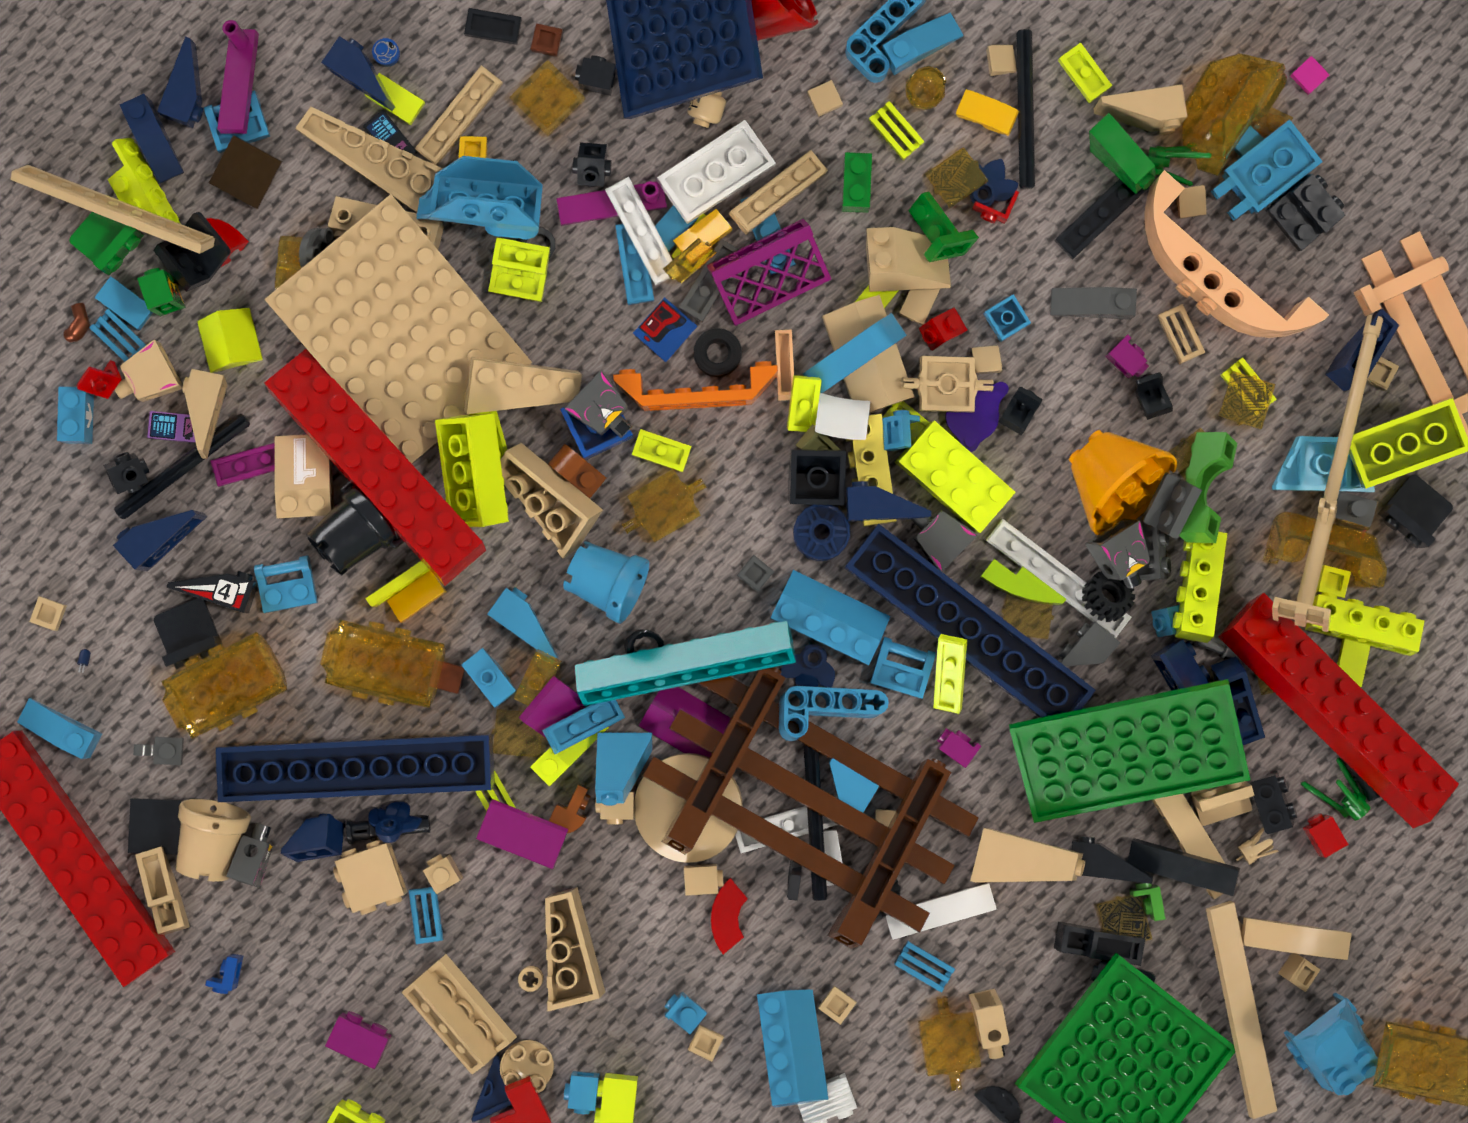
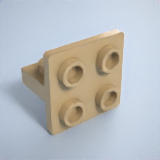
(1222, 802)

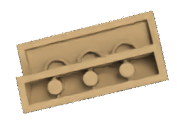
(881, 376)
(459, 1014)

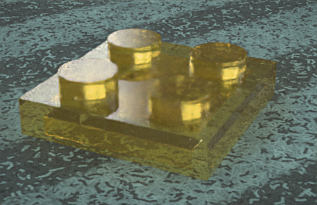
(547, 98)

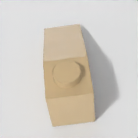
(204, 400)

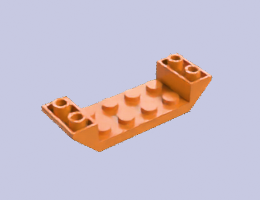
(632, 385)

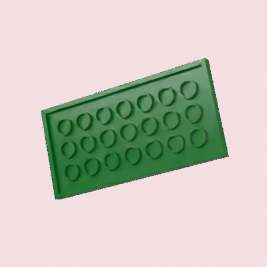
(1130, 751)

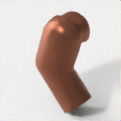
(79, 326)

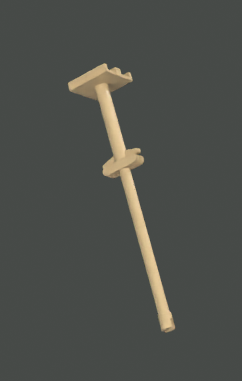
(1302, 609)

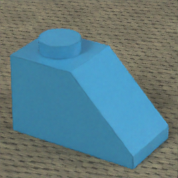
(852, 786)

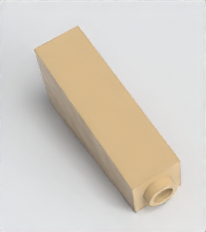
(1019, 859)

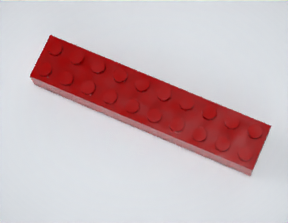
(375, 467)
(1339, 712)
(77, 863)

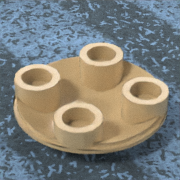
(525, 1060)

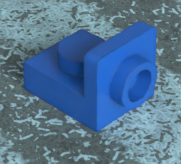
(230, 971)

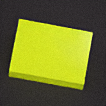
(229, 339)

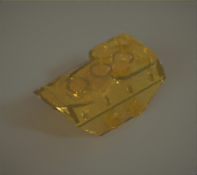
(1226, 103)
(383, 663)
(223, 685)
(1423, 1063)

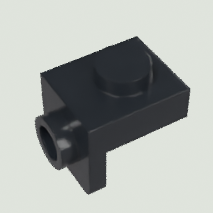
(1152, 395)
(1020, 410)

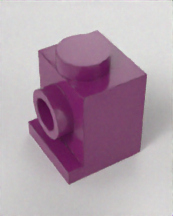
(1128, 358)
(957, 746)

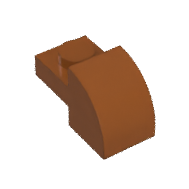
(577, 470)
(569, 816)

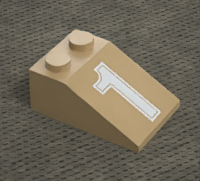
(302, 478)

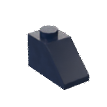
(315, 839)

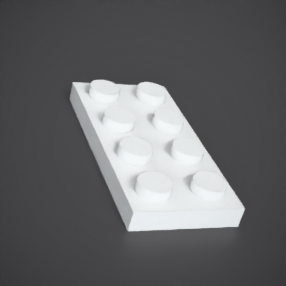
(716, 171)

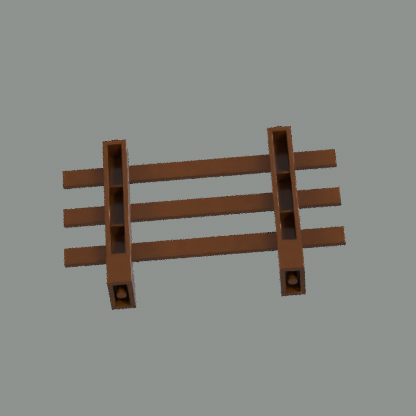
(894, 843)

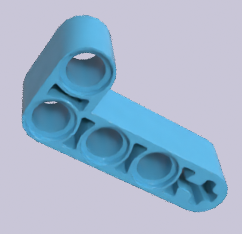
(872, 42)
(857, 352)
(833, 706)

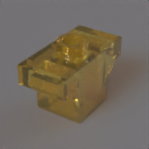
(538, 674)

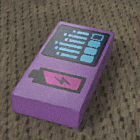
(170, 427)

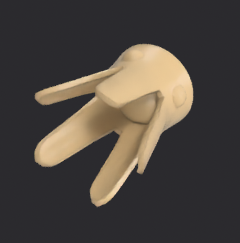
(1252, 852)

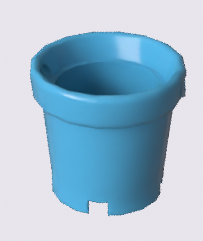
(607, 579)

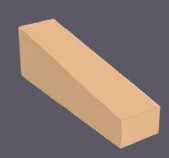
(785, 363)

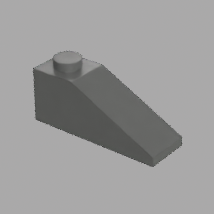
(1094, 302)

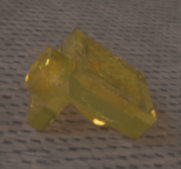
(1270, 122)

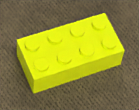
(1408, 443)
(472, 468)
(955, 477)

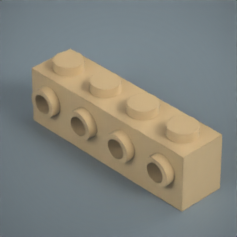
(348, 212)

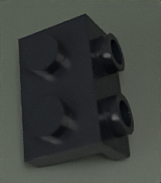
(1272, 803)

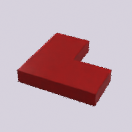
(526, 1104)

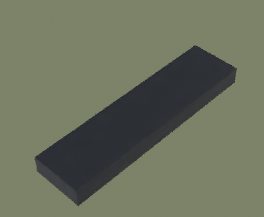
(1097, 218)
(1184, 867)

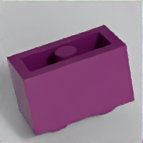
(358, 1039)

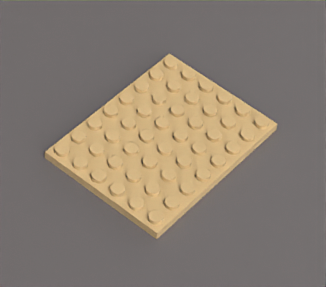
(393, 325)

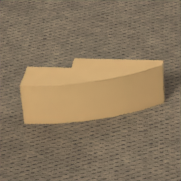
(162, 891)

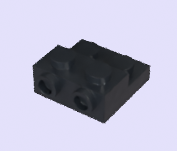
(1306, 211)

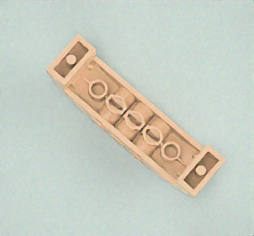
(1247, 310)

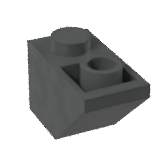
(1091, 647)

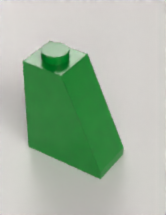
(1121, 154)

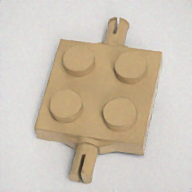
(947, 384)

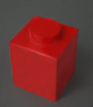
(1325, 835)

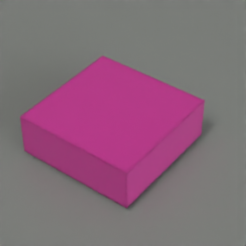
(1309, 75)

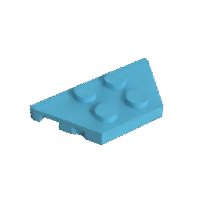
(1309, 467)

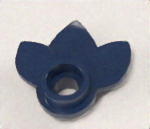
(997, 187)
(810, 673)
(393, 821)

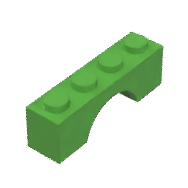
(1210, 456)

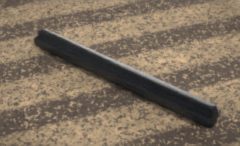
(1025, 109)
(180, 468)
(815, 821)

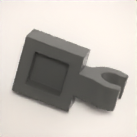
(165, 750)

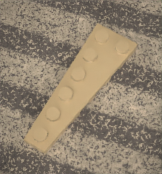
(374, 159)

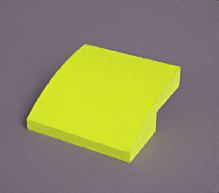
(519, 269)

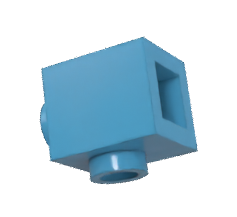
(582, 1092)

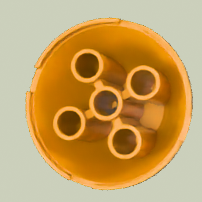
(1117, 477)

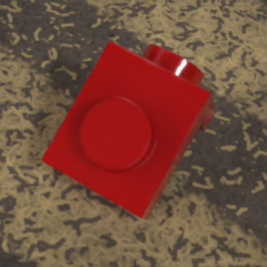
(942, 329)

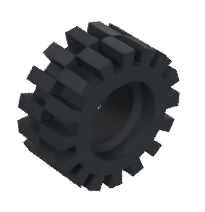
(1101, 605)

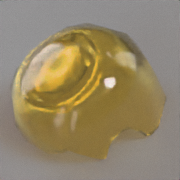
(922, 79)

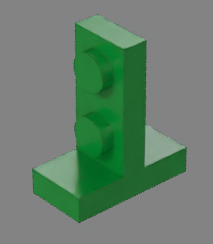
(940, 230)

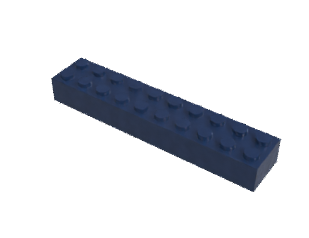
(950, 610)
(355, 768)

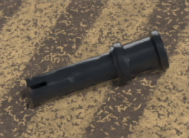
(352, 827)

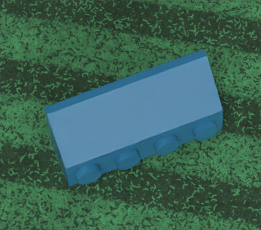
(830, 617)
(792, 1047)

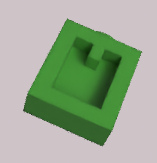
(1153, 904)

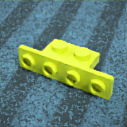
(136, 182)

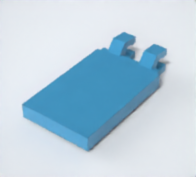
(1268, 170)

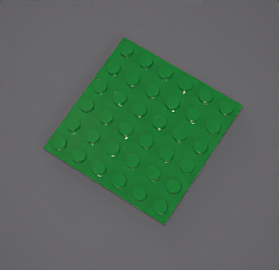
(1126, 1054)

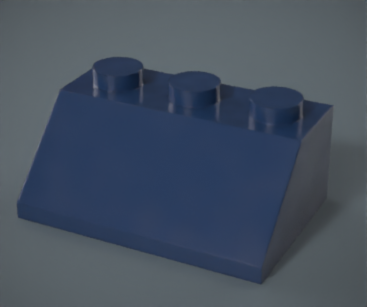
(1179, 667)

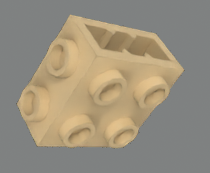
(370, 877)

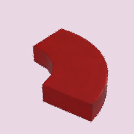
(725, 916)

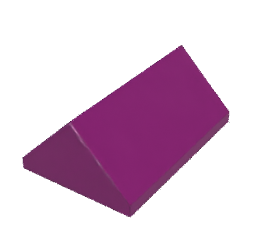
(664, 710)
(522, 834)

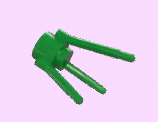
(1161, 158)
(1353, 802)

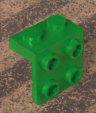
(105, 241)

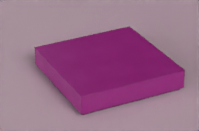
(551, 705)

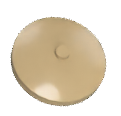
(658, 807)

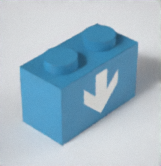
(75, 416)

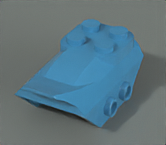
(485, 194)
(1335, 1049)

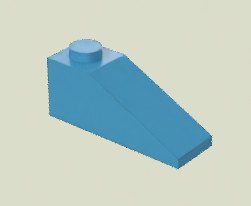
(921, 42)
(519, 617)
(59, 729)

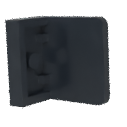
(189, 266)
(1416, 511)
(186, 632)

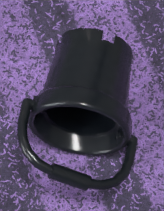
(351, 531)

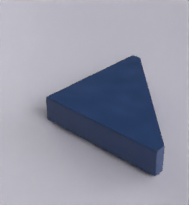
(493, 1094)

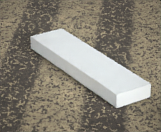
(640, 229)
(792, 821)
(948, 909)

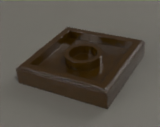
(245, 172)

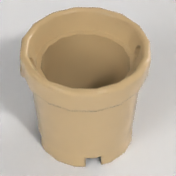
(209, 837)

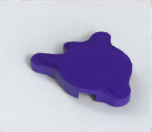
(976, 426)

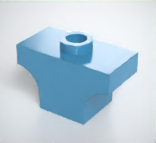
(489, 677)

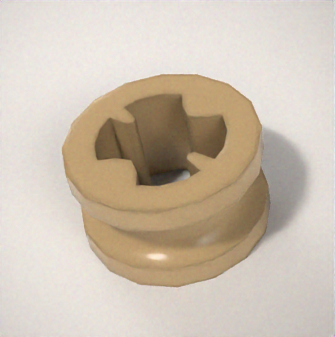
(537, 974)

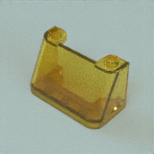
(1293, 533)

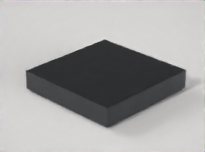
(154, 825)

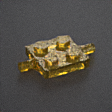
(664, 505)
(949, 1043)

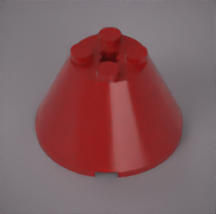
(782, 17)

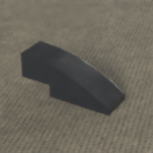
(1098, 943)

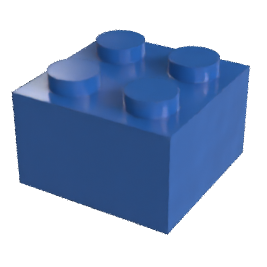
(589, 441)

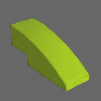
(1022, 585)

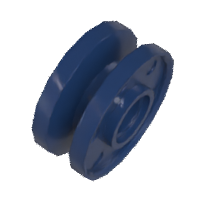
(826, 516)

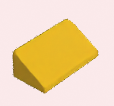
(710, 229)
(416, 596)

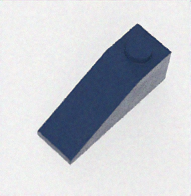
(354, 67)
(183, 92)
(152, 137)
(1343, 366)
(874, 503)
(1243, 699)

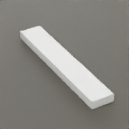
(1049, 570)

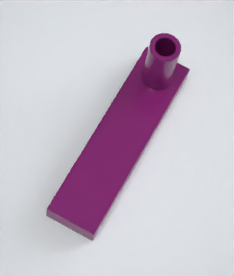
(237, 78)
(598, 205)

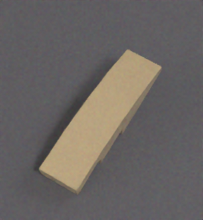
(1295, 938)

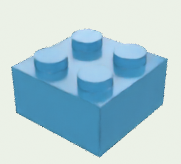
(1007, 318)

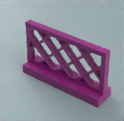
(765, 250)

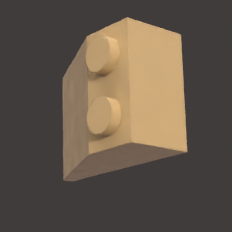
(1149, 109)
(899, 261)

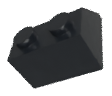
(817, 477)

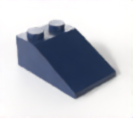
(150, 542)

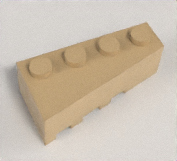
(513, 385)
(549, 498)
(570, 953)

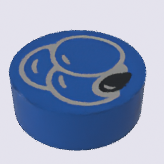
(386, 52)

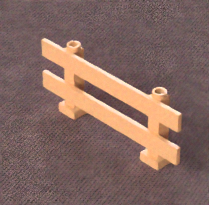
(1390, 293)

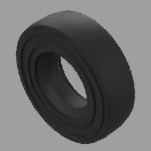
(734, 352)

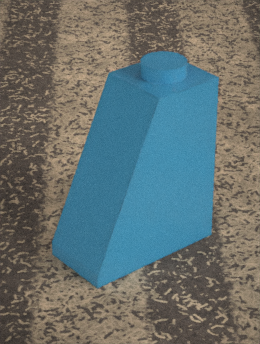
(619, 764)

